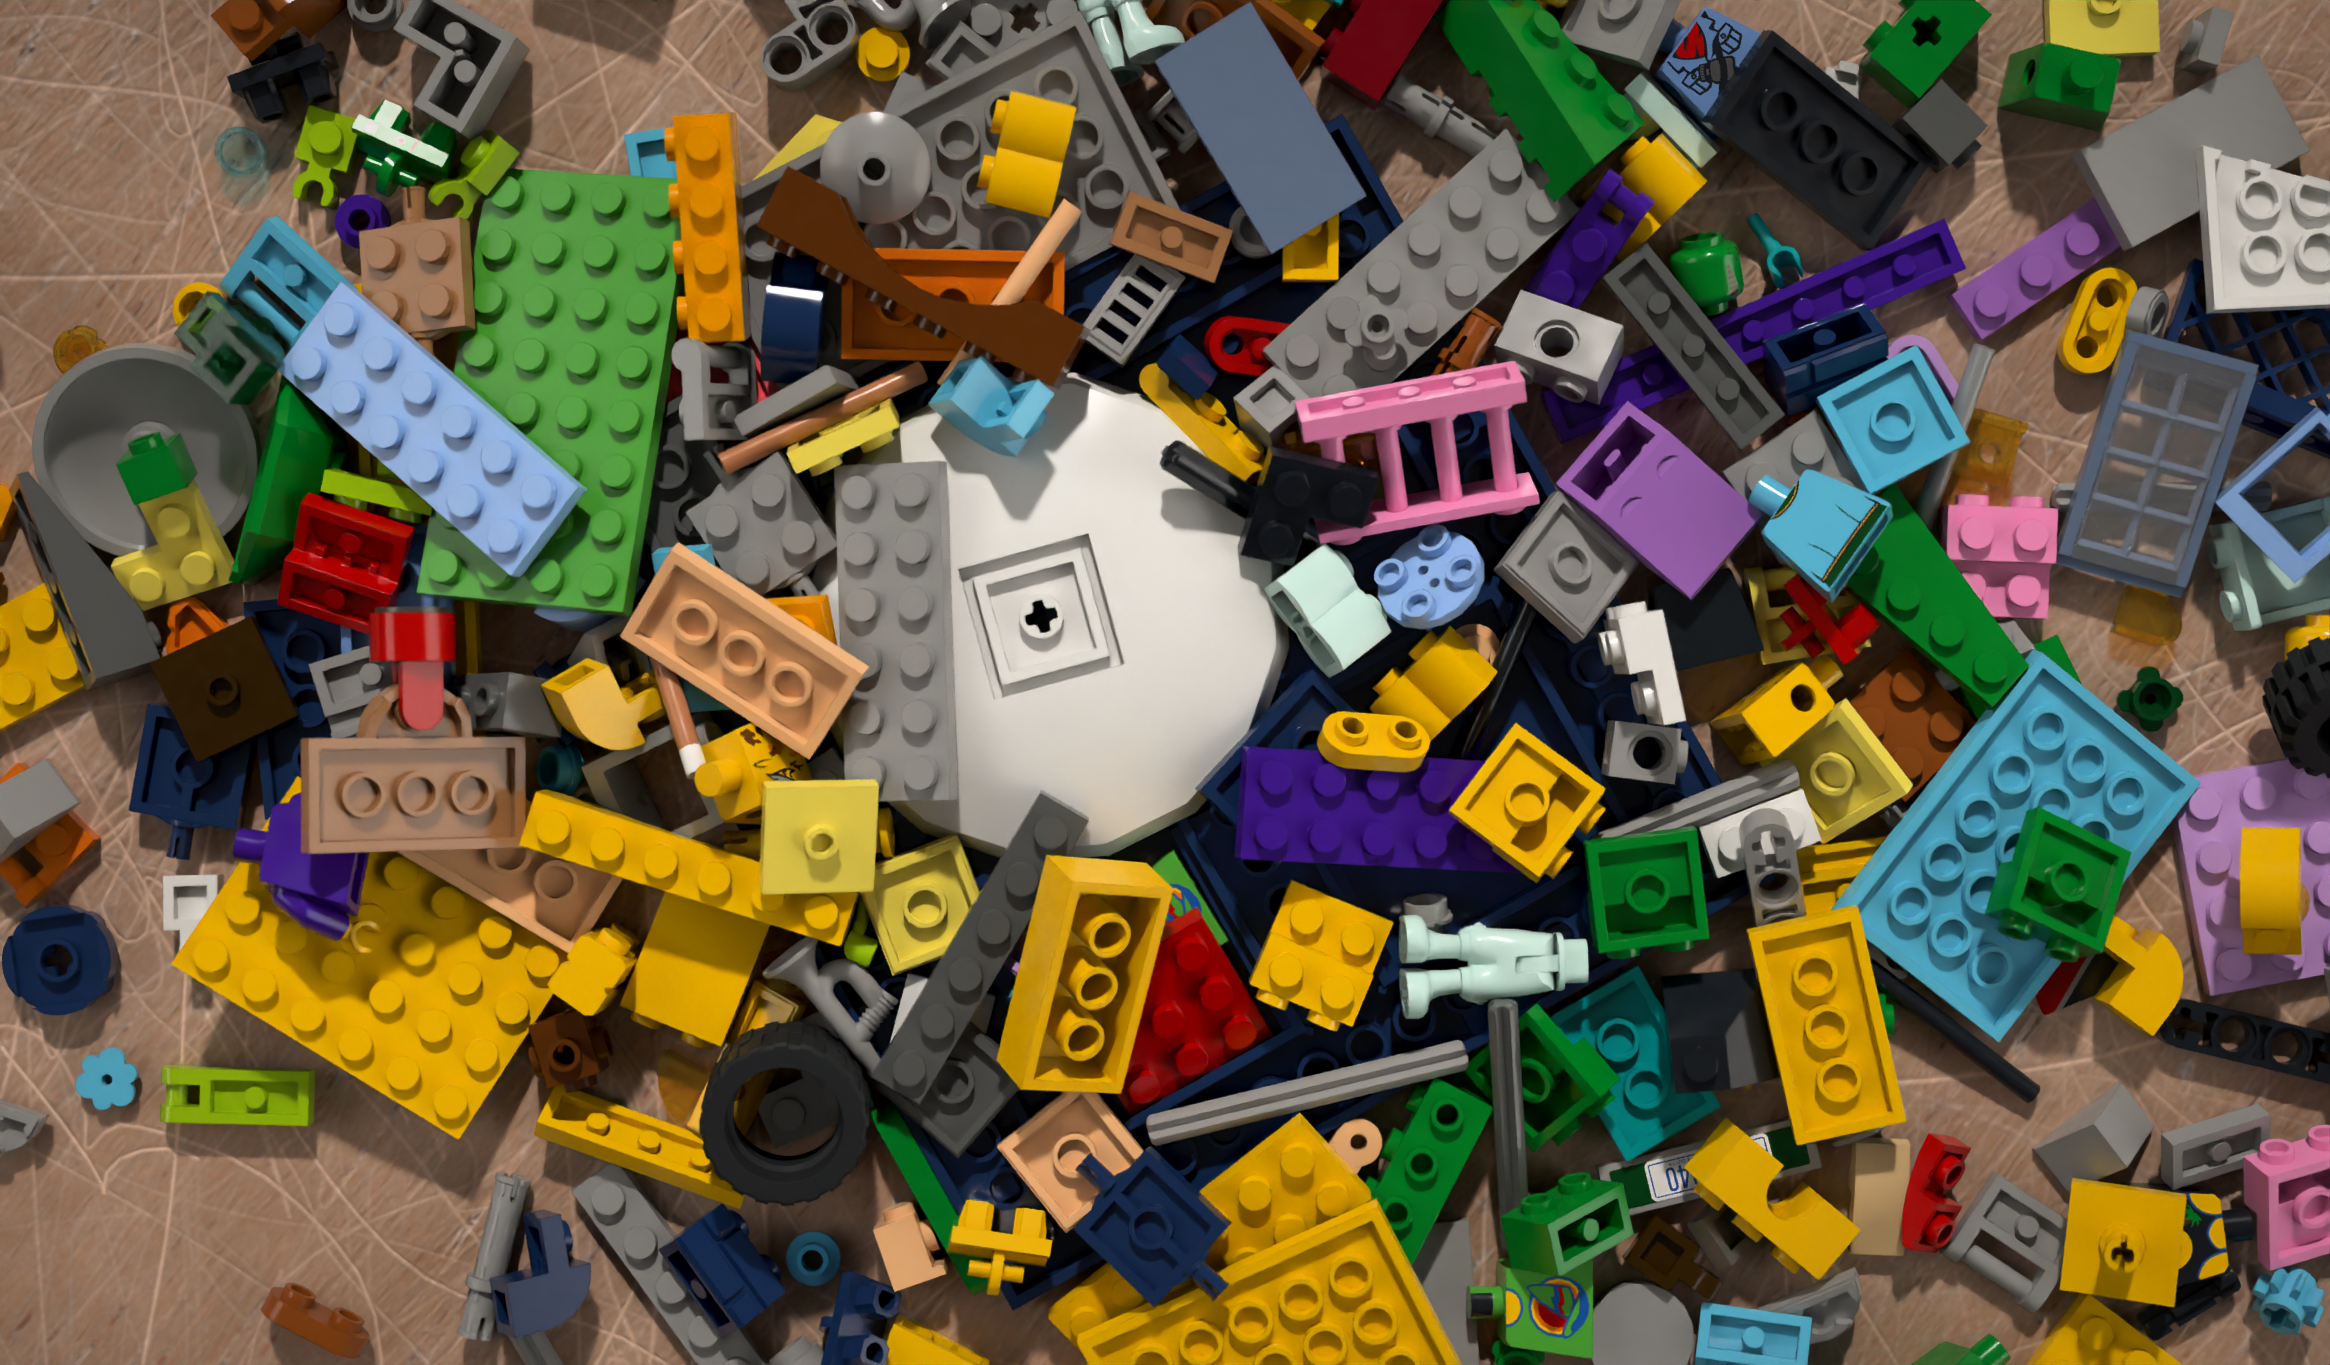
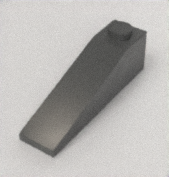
(93, 607)

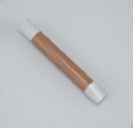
(679, 718)

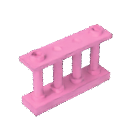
(1437, 402)

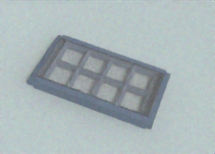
(2155, 463)

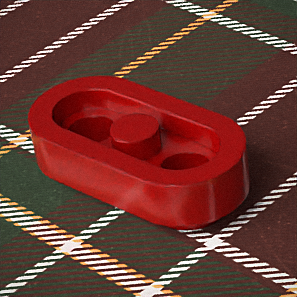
(1252, 338)

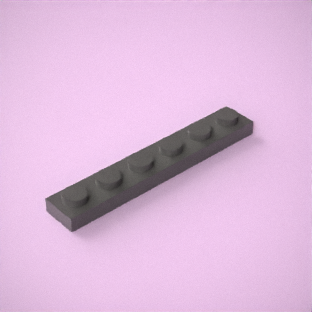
(977, 949)

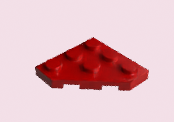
(1191, 1016)

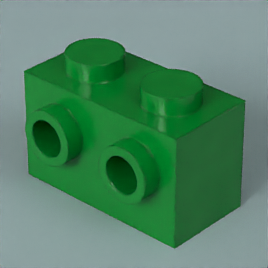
(1566, 1225)

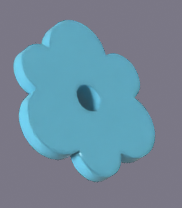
(94, 1081)

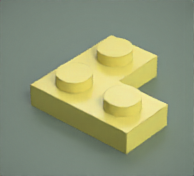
(187, 556)

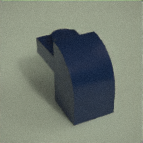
(793, 319)
(547, 1291)

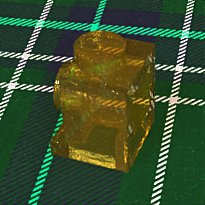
(2005, 436)

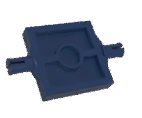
(188, 792)
(1152, 1226)

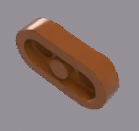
(332, 1330)

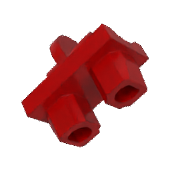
(1841, 634)

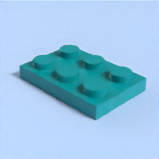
(1629, 1033)

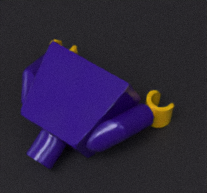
(307, 887)

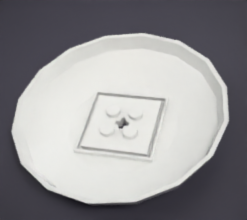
(1156, 638)

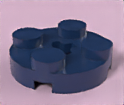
(42, 985)

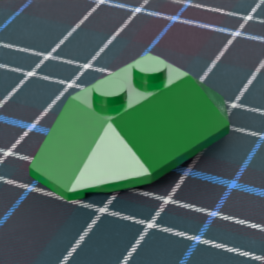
(293, 461)

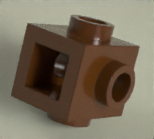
(550, 1053)

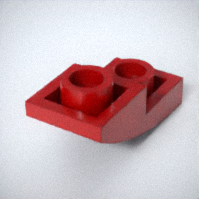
(1927, 1211)

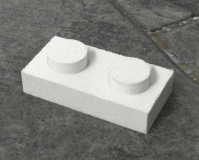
(1722, 836)

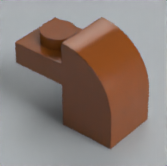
(259, 23)

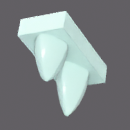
(1659, 111)

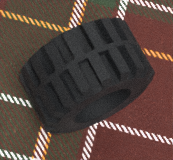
(2300, 706)

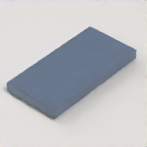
(1260, 128)

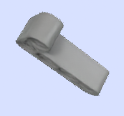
(804, 38)

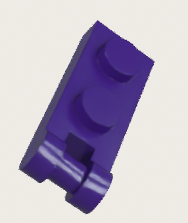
(1589, 243)

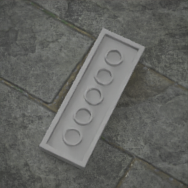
(1430, 267)
(898, 624)

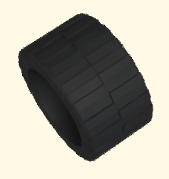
(773, 1176)

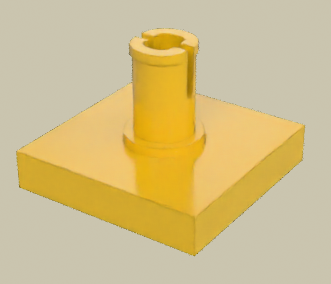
(2123, 1242)

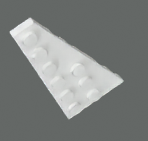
(2262, 236)

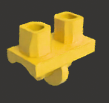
(1024, 1245)

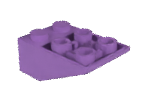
(1659, 500)

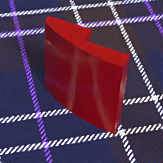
(344, 563)

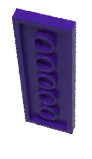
(1315, 812)

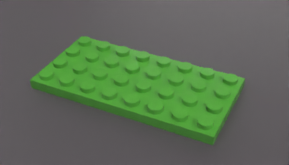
(578, 357)

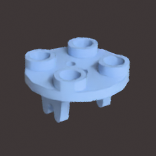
(1412, 597)

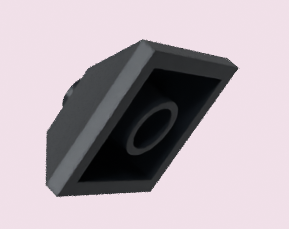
(1716, 1031)

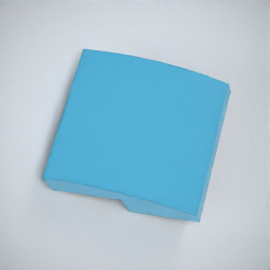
(1751, 1337)

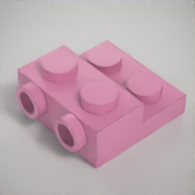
(2002, 551)
(2291, 1196)

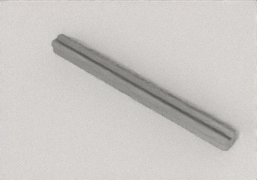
(1307, 1092)

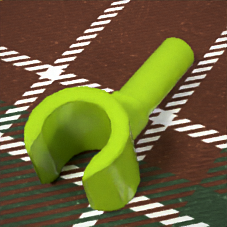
(859, 946)

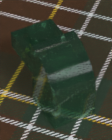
(229, 350)

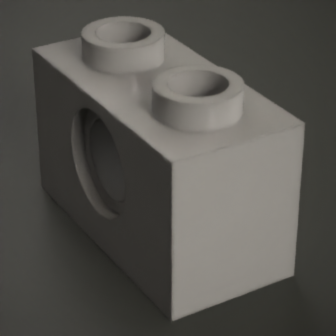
(1542, 324)

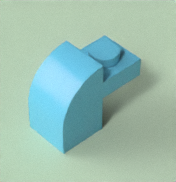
(990, 406)

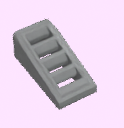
(1103, 342)

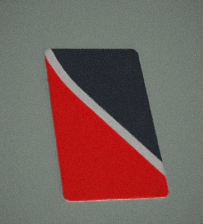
(2075, 982)

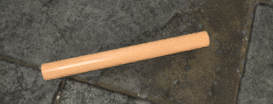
(1029, 266)

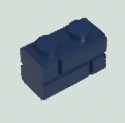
(1822, 357)
(724, 1269)

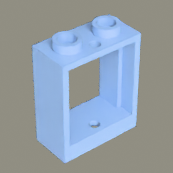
(2255, 525)

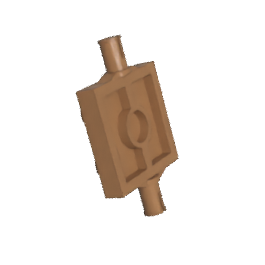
(420, 271)

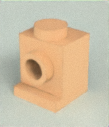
(909, 1246)

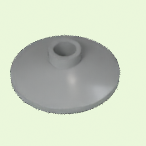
(900, 150)

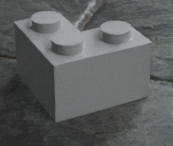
(472, 67)

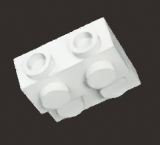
(1640, 644)

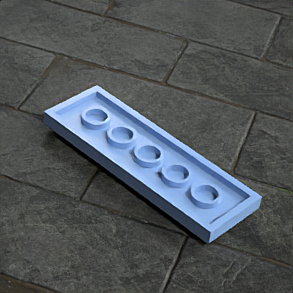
(431, 429)

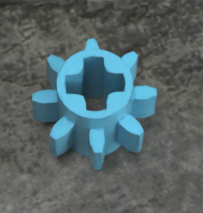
(2288, 1300)

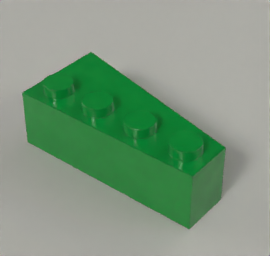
(1543, 84)

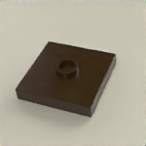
(225, 689)

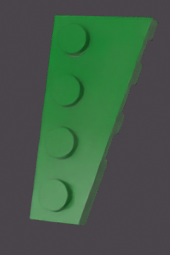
(1933, 607)

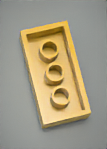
(1084, 974)

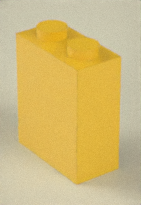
(695, 970)

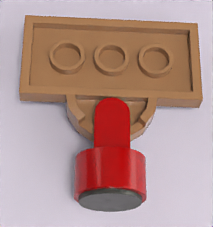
(414, 767)

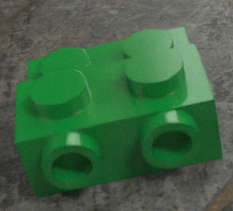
(2059, 887)
(1645, 892)
(1556, 1079)

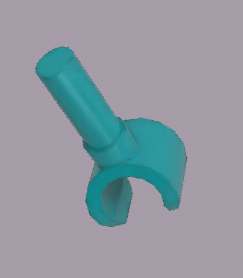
(1778, 255)

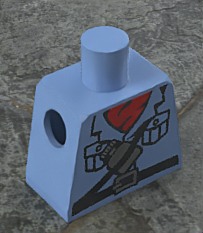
(1702, 60)

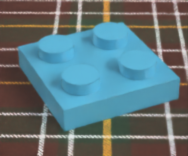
(1892, 420)

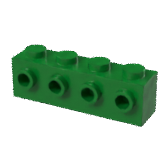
(1427, 1157)

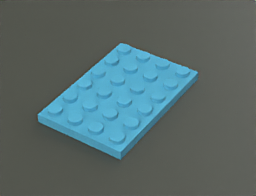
(1935, 871)

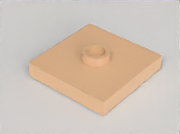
(1057, 1141)

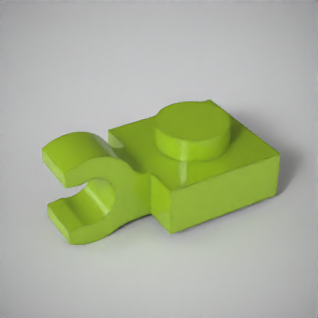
(482, 167)

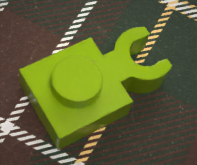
(328, 148)

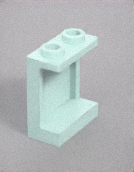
(2253, 585)

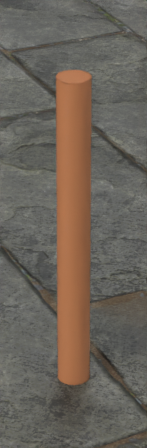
(822, 417)

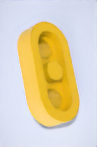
(2098, 324)
(1373, 742)

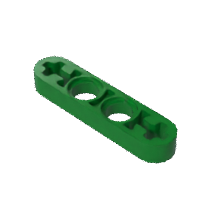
(924, 1185)

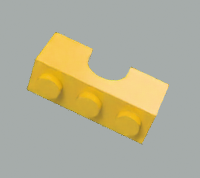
(1803, 1226)

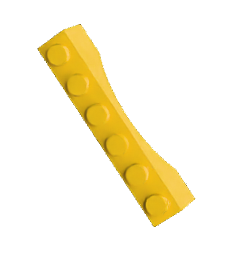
(677, 865)

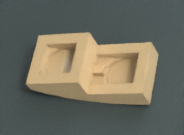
(1878, 1192)

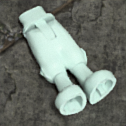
(1141, 38)
(1498, 959)

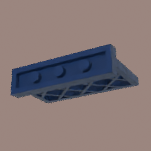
(2268, 407)

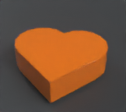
(191, 621)

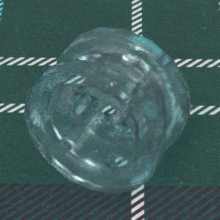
(228, 142)

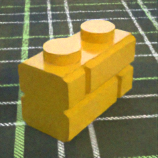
(596, 969)

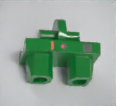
(398, 157)

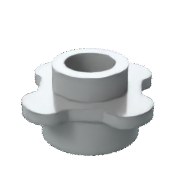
(1361, 332)

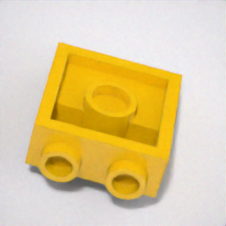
(1529, 804)
(1319, 956)

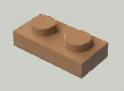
(1170, 237)

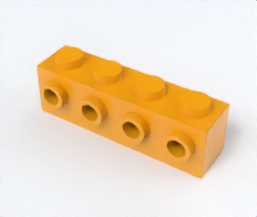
(711, 226)

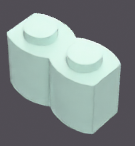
(1328, 609)

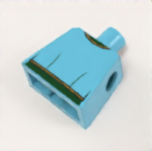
(1820, 527)

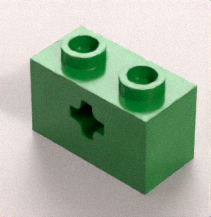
(1910, 69)

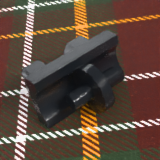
(263, 83)

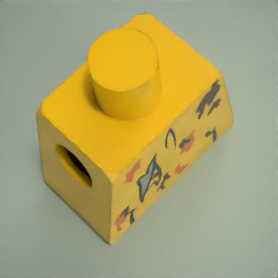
(1778, 710)
(738, 767)

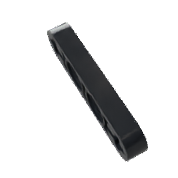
(2257, 1040)

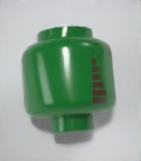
(1708, 270)

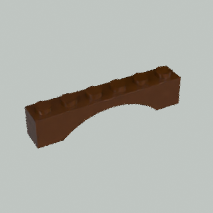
(822, 224)

